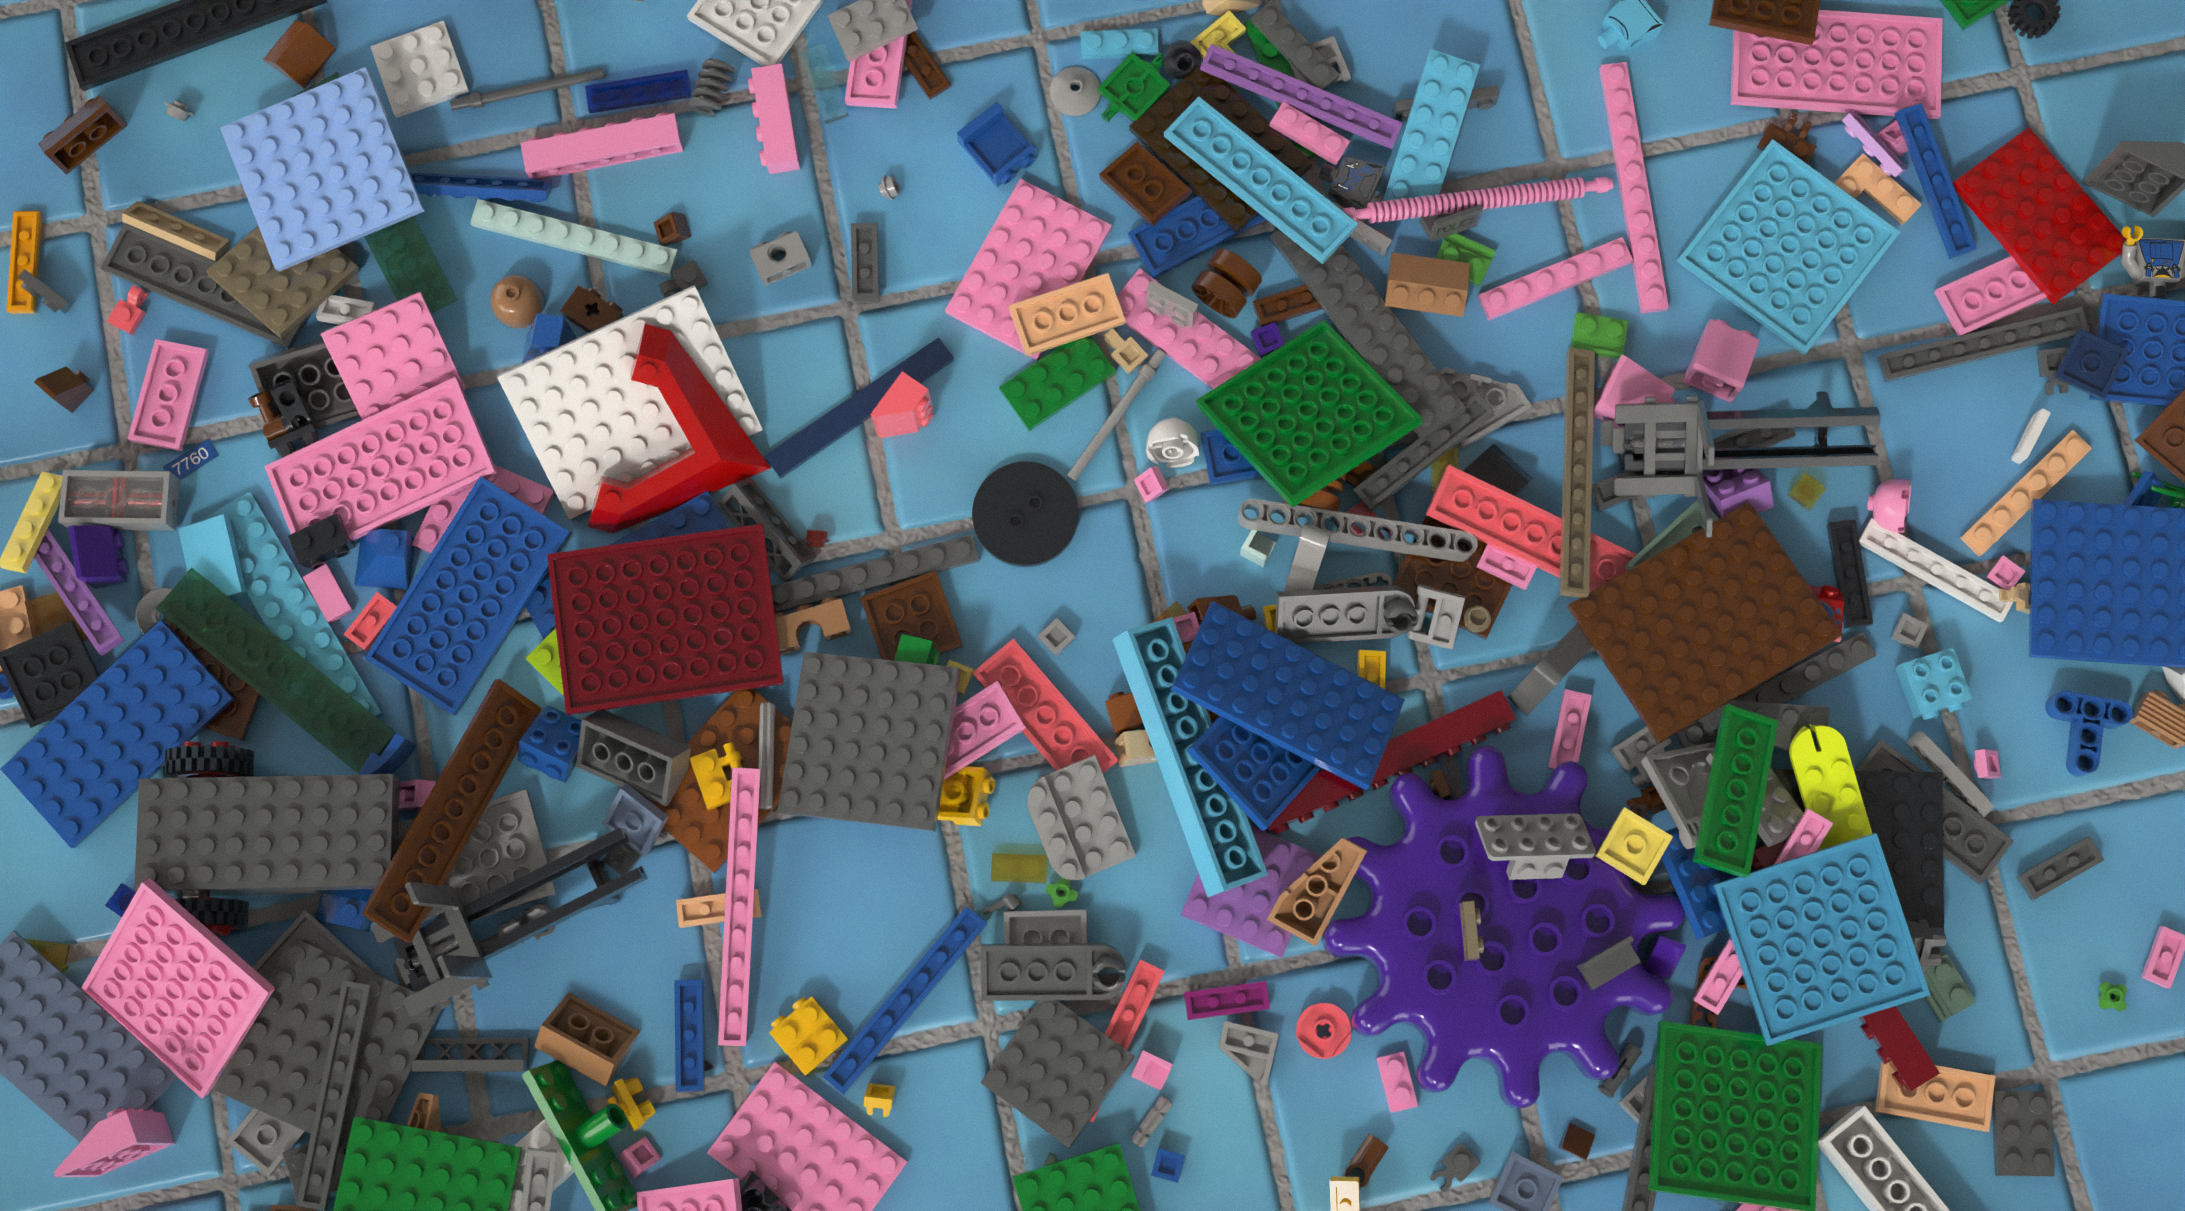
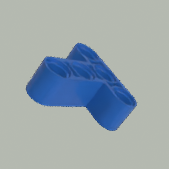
(2093, 725)

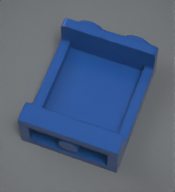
(996, 145)

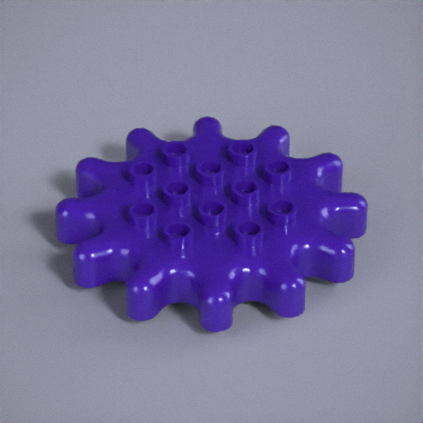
(1526, 985)

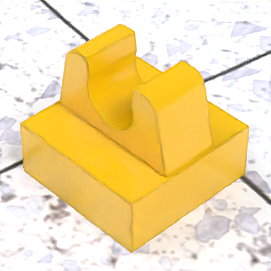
(879, 1097)

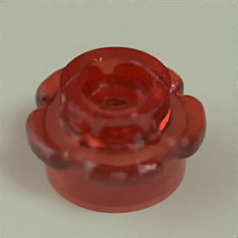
(816, 538)

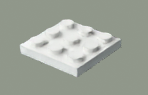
(419, 69)

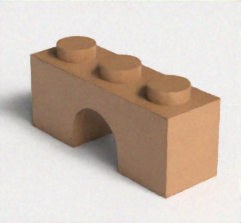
(829, 616)

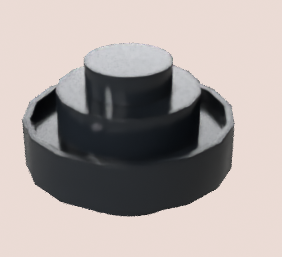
(1181, 59)

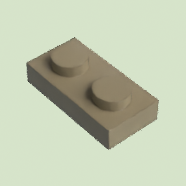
(1470, 919)

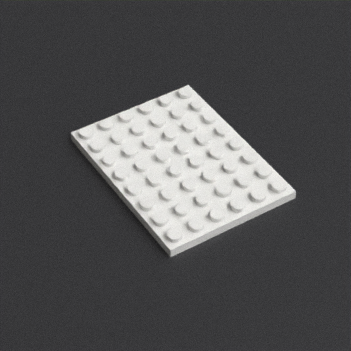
(598, 422)

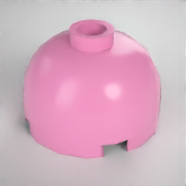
(1891, 504)

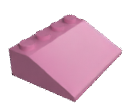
(117, 1142)

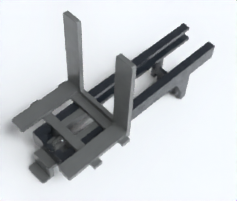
(1649, 446)
(442, 971)

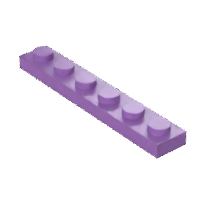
(77, 595)

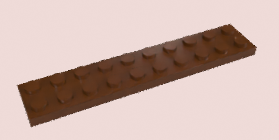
(452, 808)

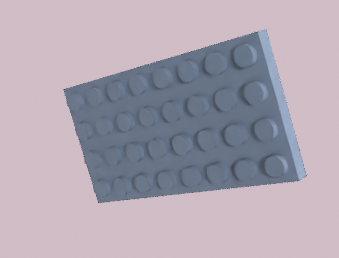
(67, 1047)

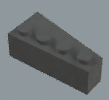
(1790, 718)

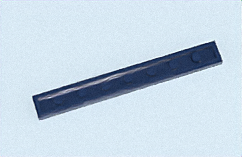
(854, 410)

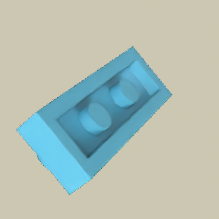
(1119, 43)

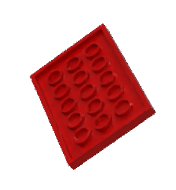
(2040, 215)

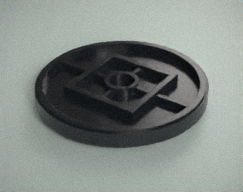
(1025, 514)

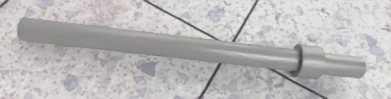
(1145, 374)

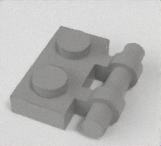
(1634, 749)

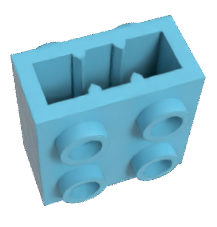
(1934, 684)

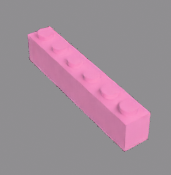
(602, 146)

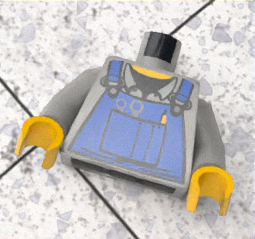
(2153, 261)

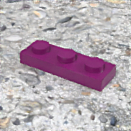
(1226, 1000)

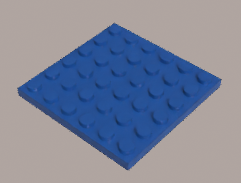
(2107, 583)

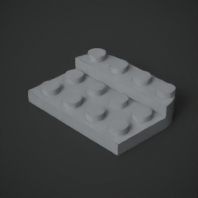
(1078, 820)

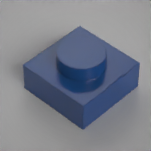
(1168, 1165)

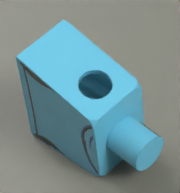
(1630, 25)

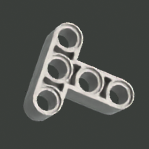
(1307, 558)

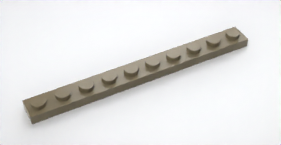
(1577, 473)

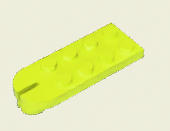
(1829, 783)

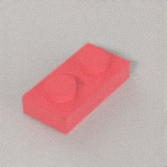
(370, 621)

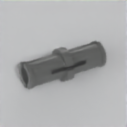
(1630, 1055)

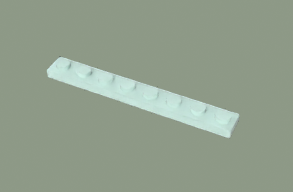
(574, 237)

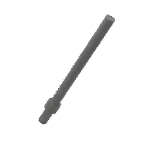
(478, 100)

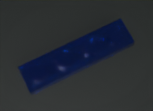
(638, 91)

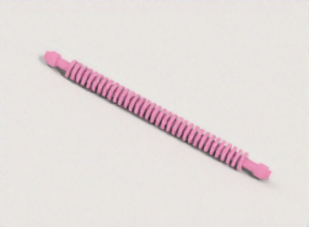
(1487, 197)

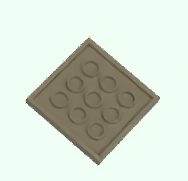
(282, 297)

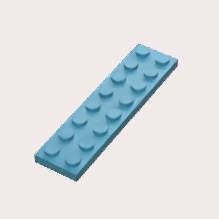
(1260, 180)

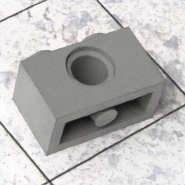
(773, 270)

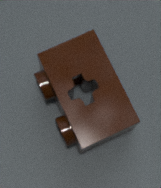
(583, 302)

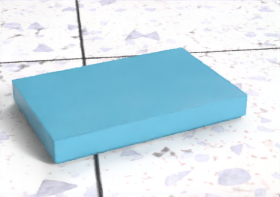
(213, 553)

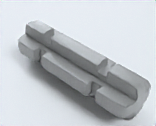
(1151, 1121)

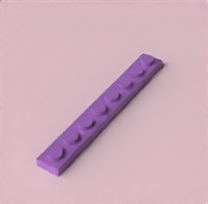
(1301, 96)

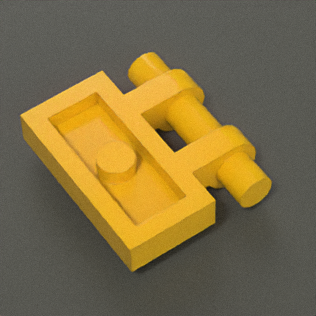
(711, 777)

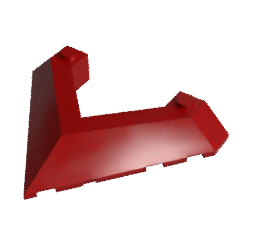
(719, 449)

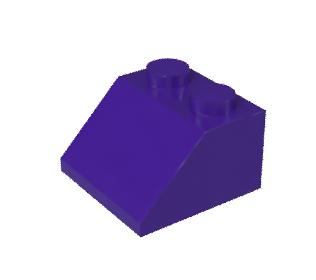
(98, 555)

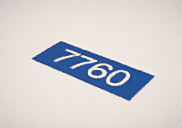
(192, 459)

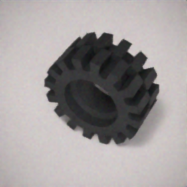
(2030, 26)

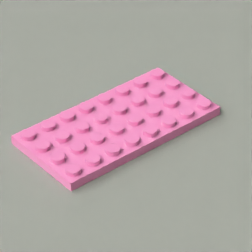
(1853, 66)
(385, 464)

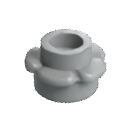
(889, 187)

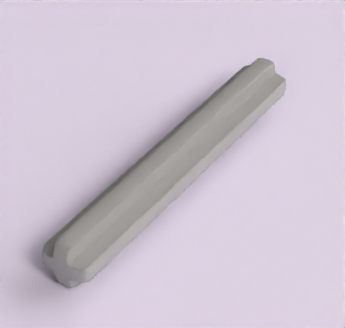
(766, 754)

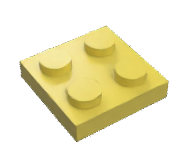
(1634, 846)

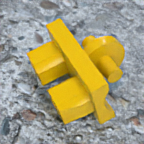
(635, 1113)

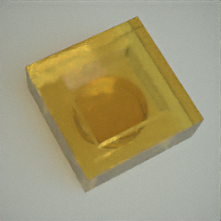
(1806, 491)

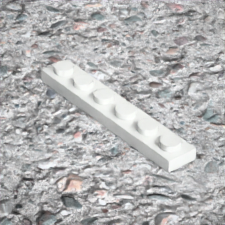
(1934, 570)

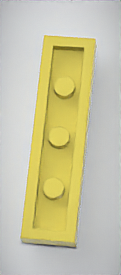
(32, 523)

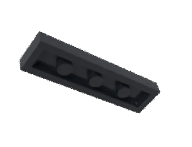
(1850, 573)

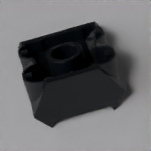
(1499, 471)
(758, 1196)

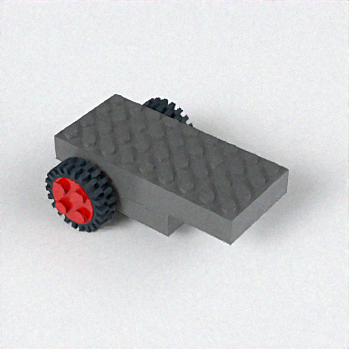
(241, 834)

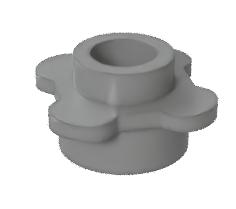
(178, 110)

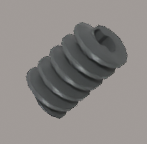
(709, 86)

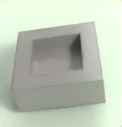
(1909, 631)
(1056, 637)

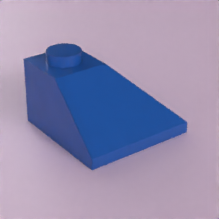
(385, 559)

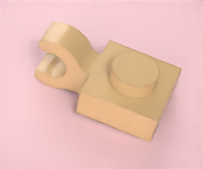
(1127, 353)
(2018, 594)

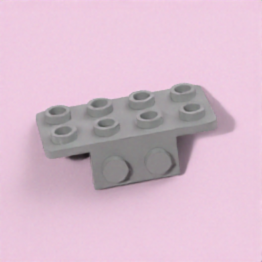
(1535, 843)

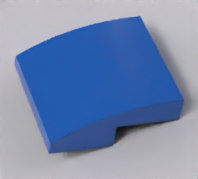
(392, 758)

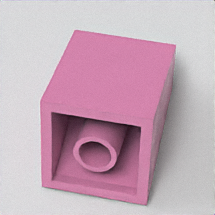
(1721, 360)
(1629, 385)

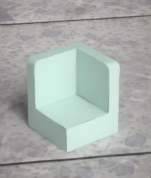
(1257, 548)

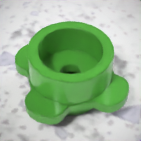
(1060, 900)
(2104, 996)

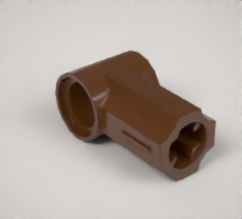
(1367, 1158)

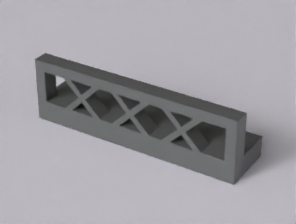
(785, 539)
(478, 1065)

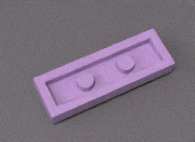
(1874, 145)

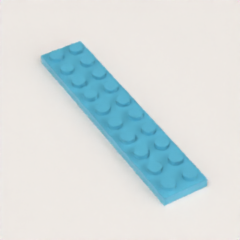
(286, 600)

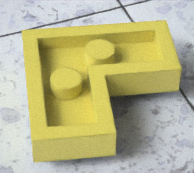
(1220, 33)

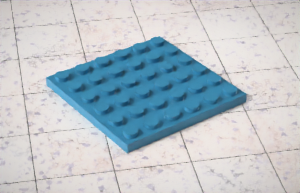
(1821, 939)

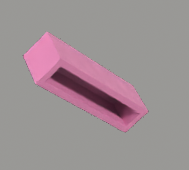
(775, 119)

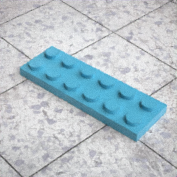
(1431, 127)

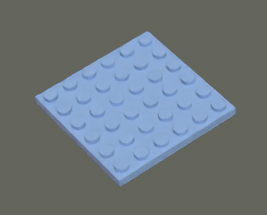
(322, 169)

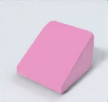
(1893, 138)
(639, 1157)

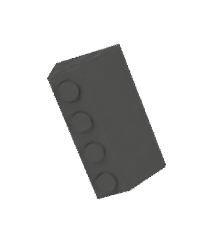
(632, 755)

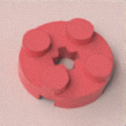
(1339, 1028)

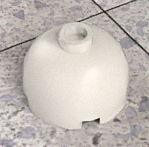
(1173, 442)

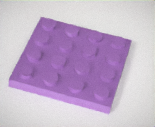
(1245, 909)

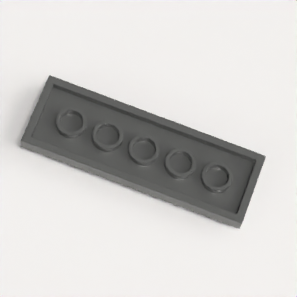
(1968, 838)

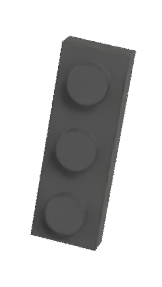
(865, 262)
(2060, 868)

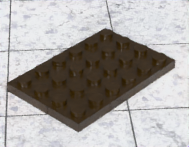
(1237, 110)

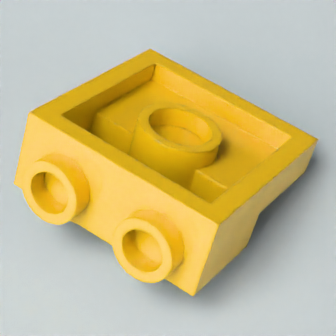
(966, 796)
(807, 1034)

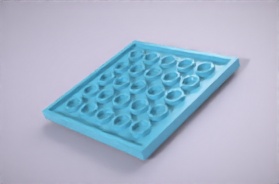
(1788, 247)

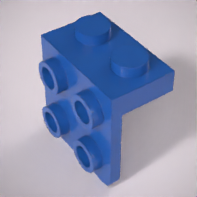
(551, 743)

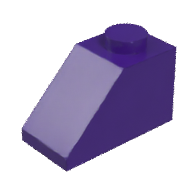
(1662, 957)

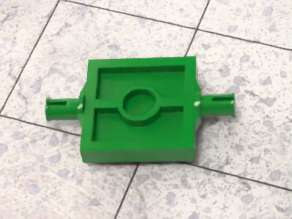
(1133, 87)

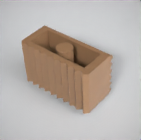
(2160, 718)

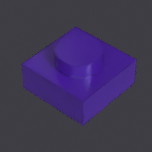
(1267, 339)

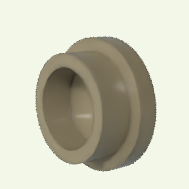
(1477, 618)

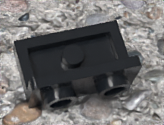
(321, 542)

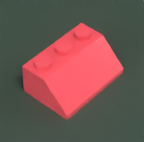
(903, 408)

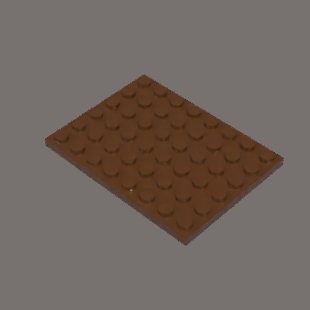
(1704, 622)

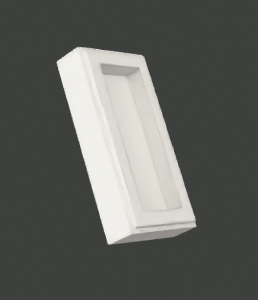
(2030, 436)

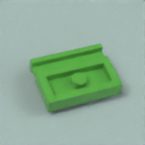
(1468, 251)
(1599, 334)

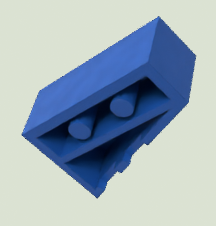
(546, 334)

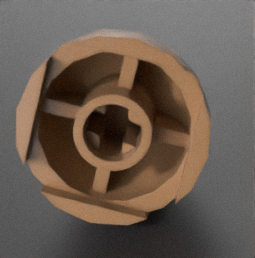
(516, 301)

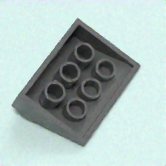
(2141, 174)
(317, 380)

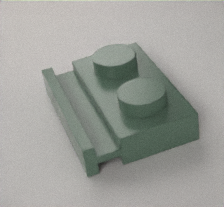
(1946, 990)

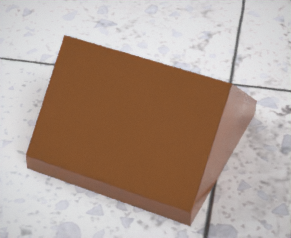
(300, 53)

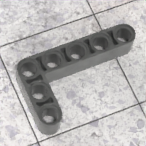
(1550, 670)

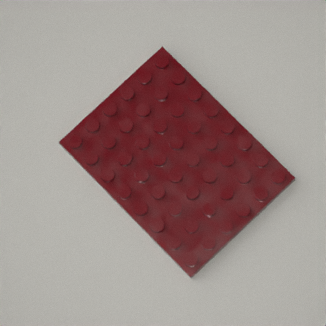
(665, 619)

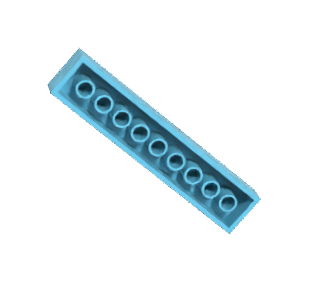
(1209, 817)

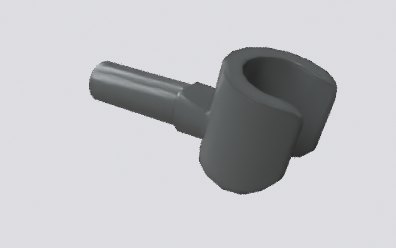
(1011, 902)

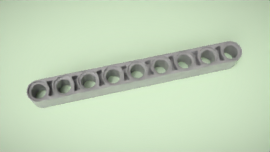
(1369, 526)

